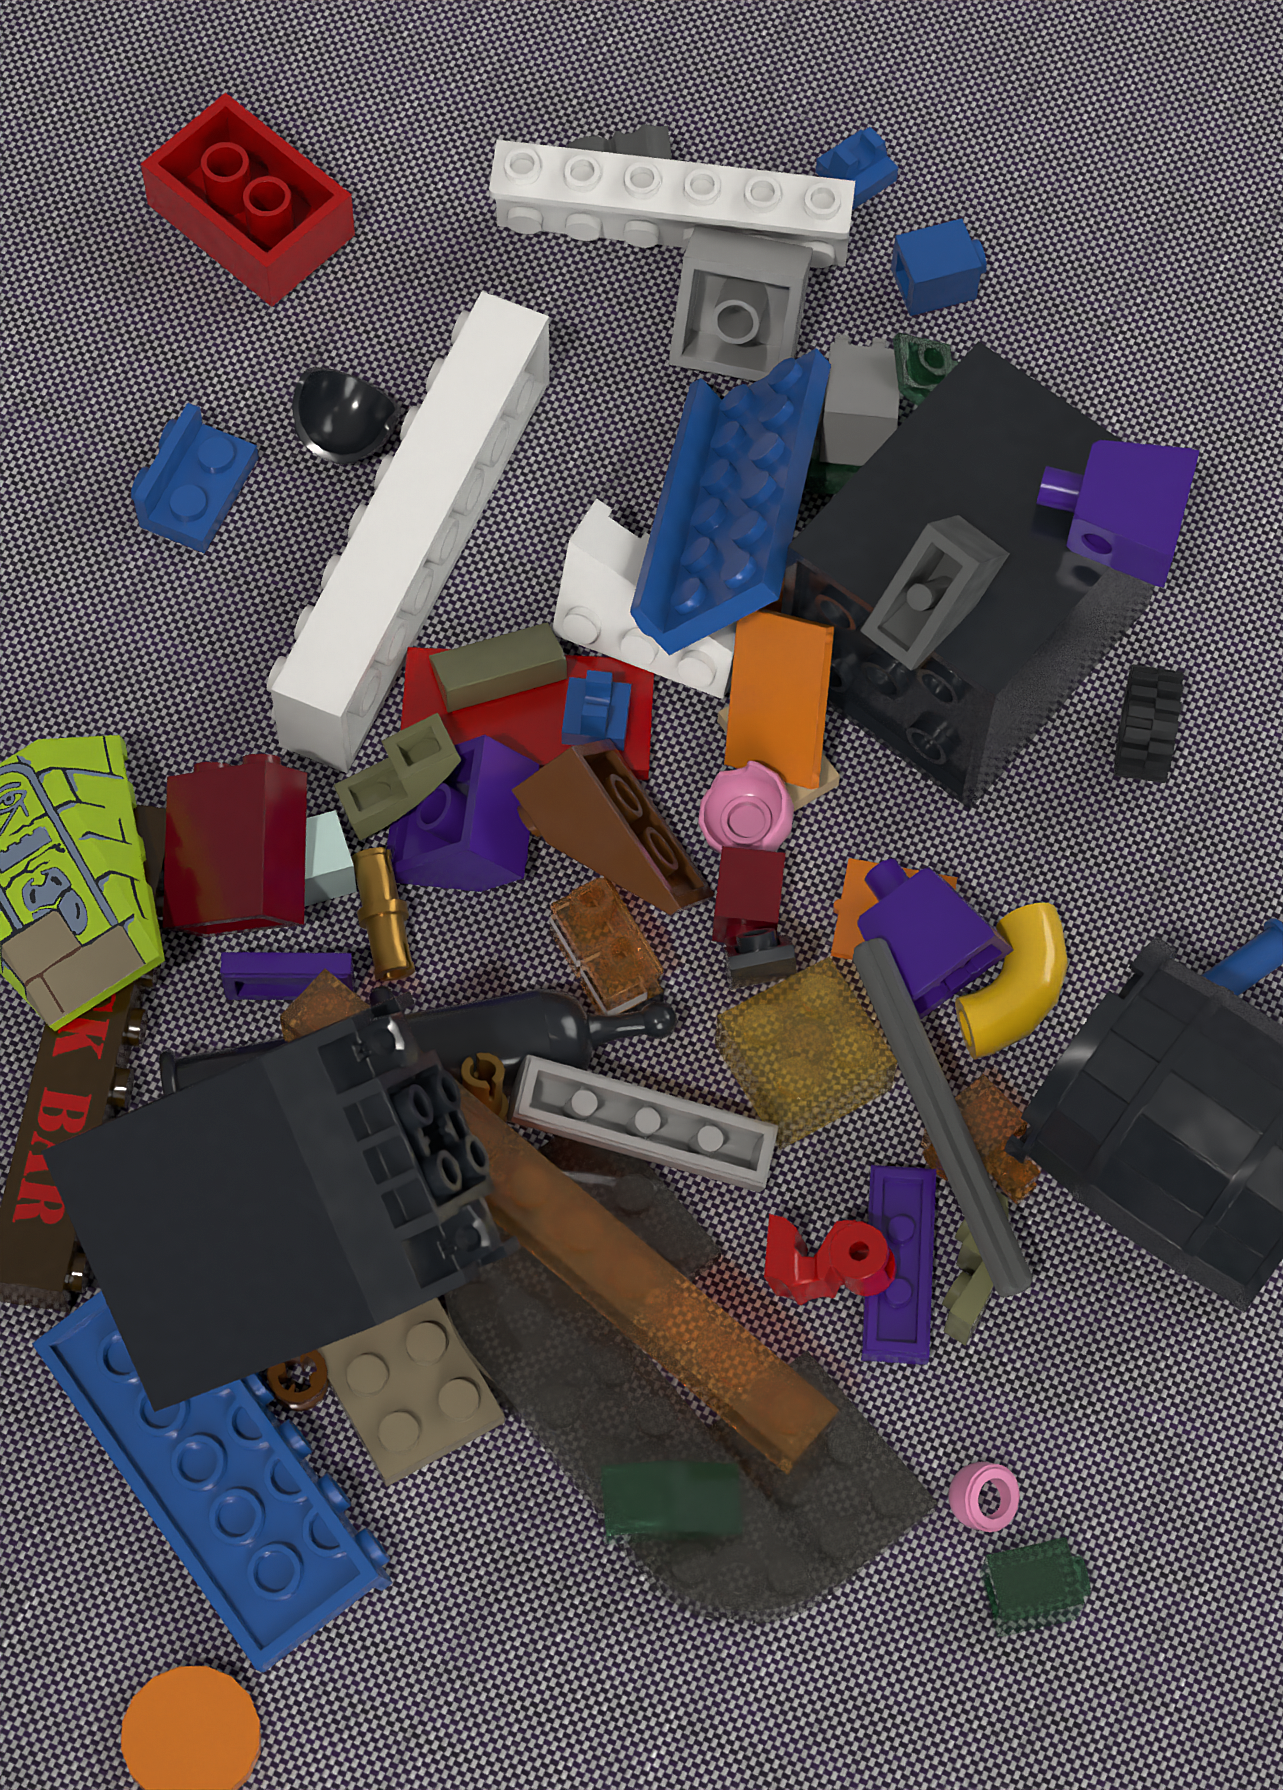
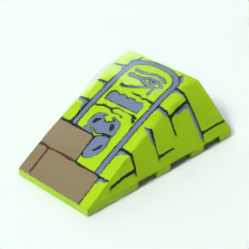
(72, 877)

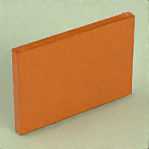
(779, 695)

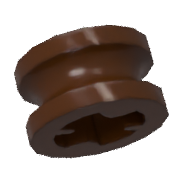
(302, 1400)

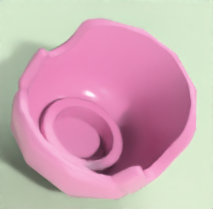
(746, 809)

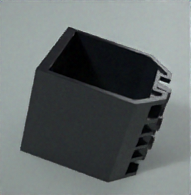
(281, 1203)

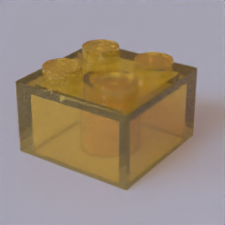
(805, 1052)

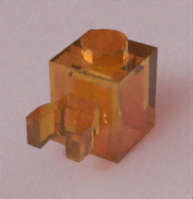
(991, 1122)

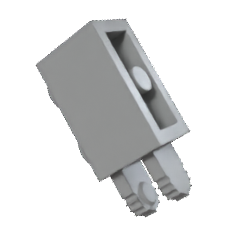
(858, 402)

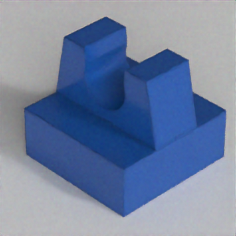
(860, 160)
(596, 710)

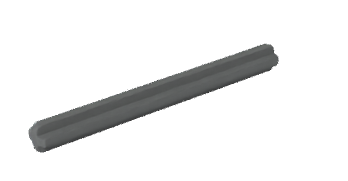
(942, 1118)

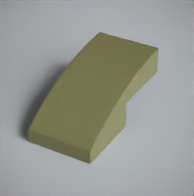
(415, 766)

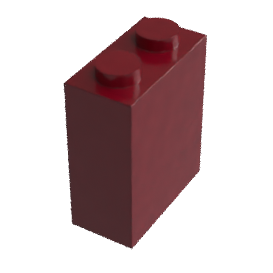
(235, 847)

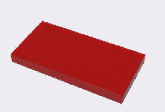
(532, 718)

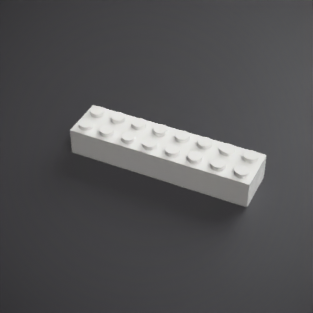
(410, 532)

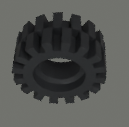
(1148, 723)

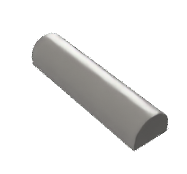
(642, 1123)

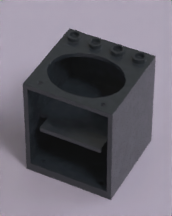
(1039, 626)

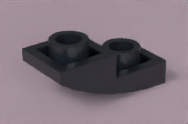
(759, 958)

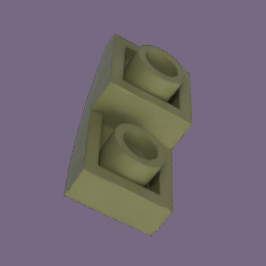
(968, 1293)

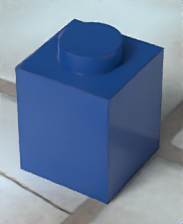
(937, 266)

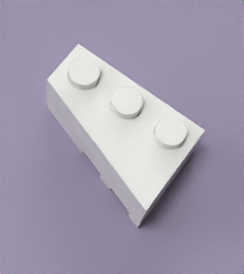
(597, 600)

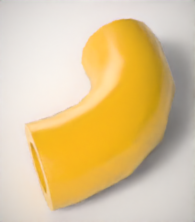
(1024, 988)

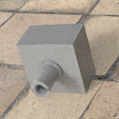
(738, 303)

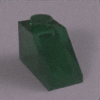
(669, 1501)

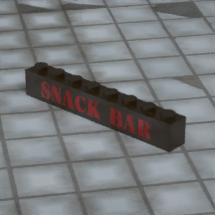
(73, 1087)

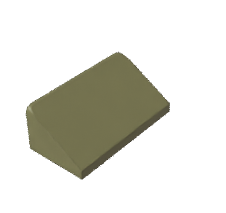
(499, 666)

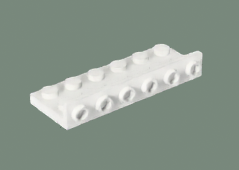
(664, 200)

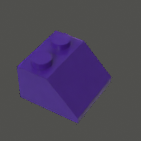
(468, 826)

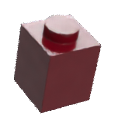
(747, 892)

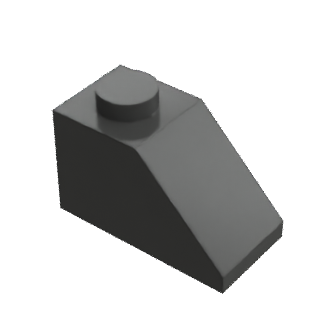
(934, 589)

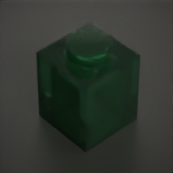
(1034, 1586)

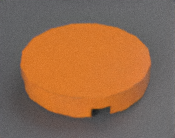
(191, 1732)

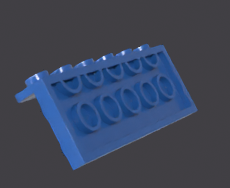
(729, 503)
(223, 1490)

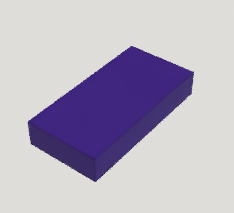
(279, 973)

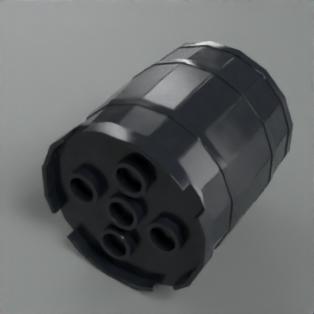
(1172, 1124)

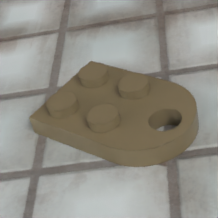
(410, 1390)

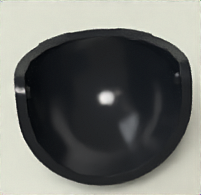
(341, 415)

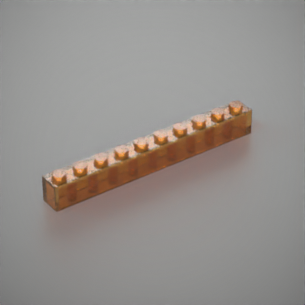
(621, 1273)

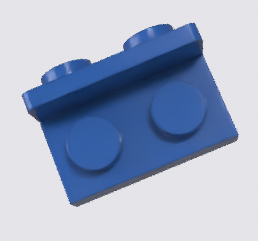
(192, 480)

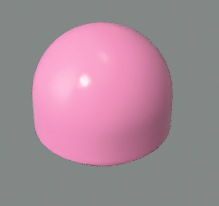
(965, 1492)

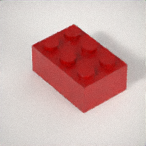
(248, 199)

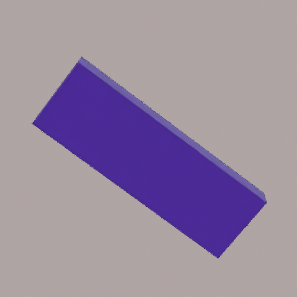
(900, 1317)

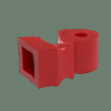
(849, 1256)

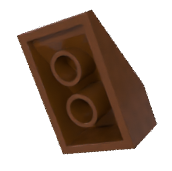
(604, 819)

